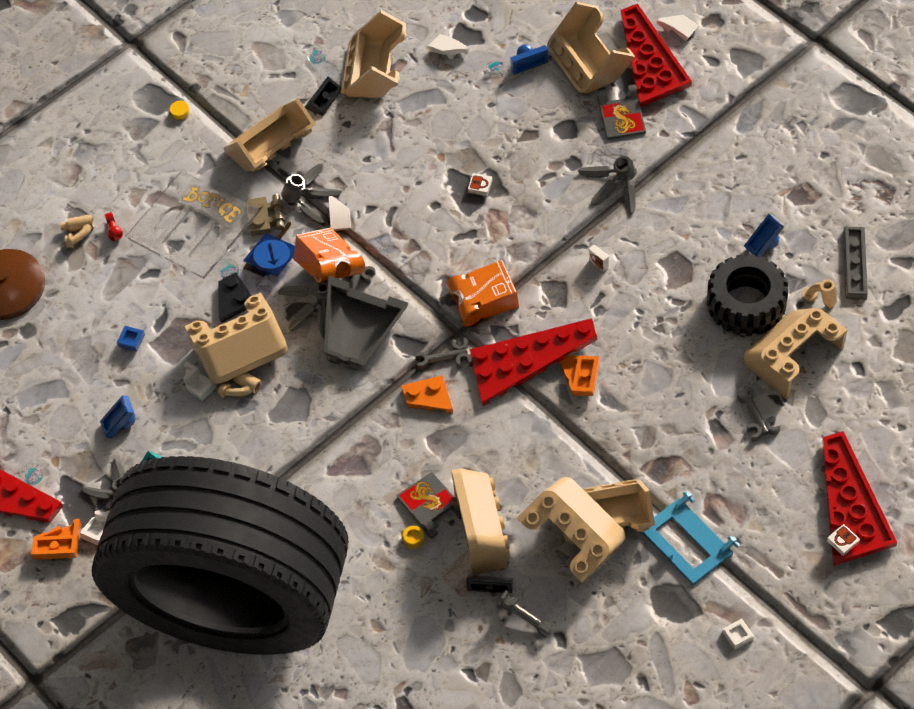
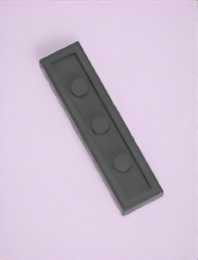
(855, 263)

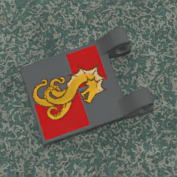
(621, 116)
(428, 501)

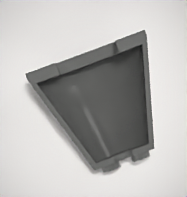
(356, 323)

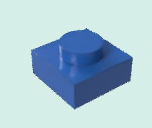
(130, 338)

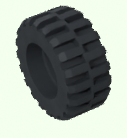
(747, 272)

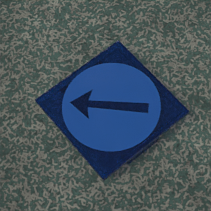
(270, 255)

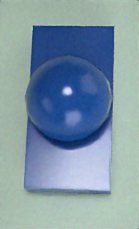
(528, 58)
(765, 236)
(119, 416)

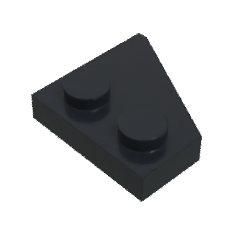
(231, 296)

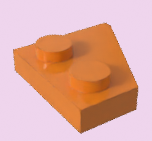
(581, 373)
(428, 394)
(57, 543)

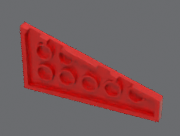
(654, 65)
(524, 357)
(25, 500)
(853, 501)

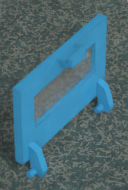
(688, 540)

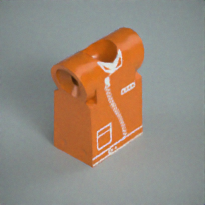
(326, 255)
(483, 293)

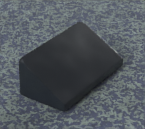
(323, 96)
(489, 584)

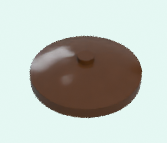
(20, 282)

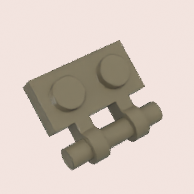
(262, 222)

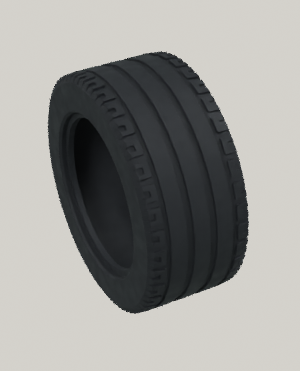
(221, 555)

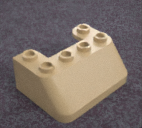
(582, 52)
(370, 57)
(269, 135)
(238, 344)
(771, 353)
(625, 503)
(481, 521)
(580, 521)

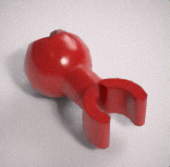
(114, 232)

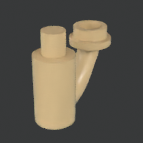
(83, 224)
(827, 290)
(247, 381)

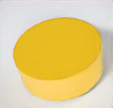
(179, 110)
(413, 537)

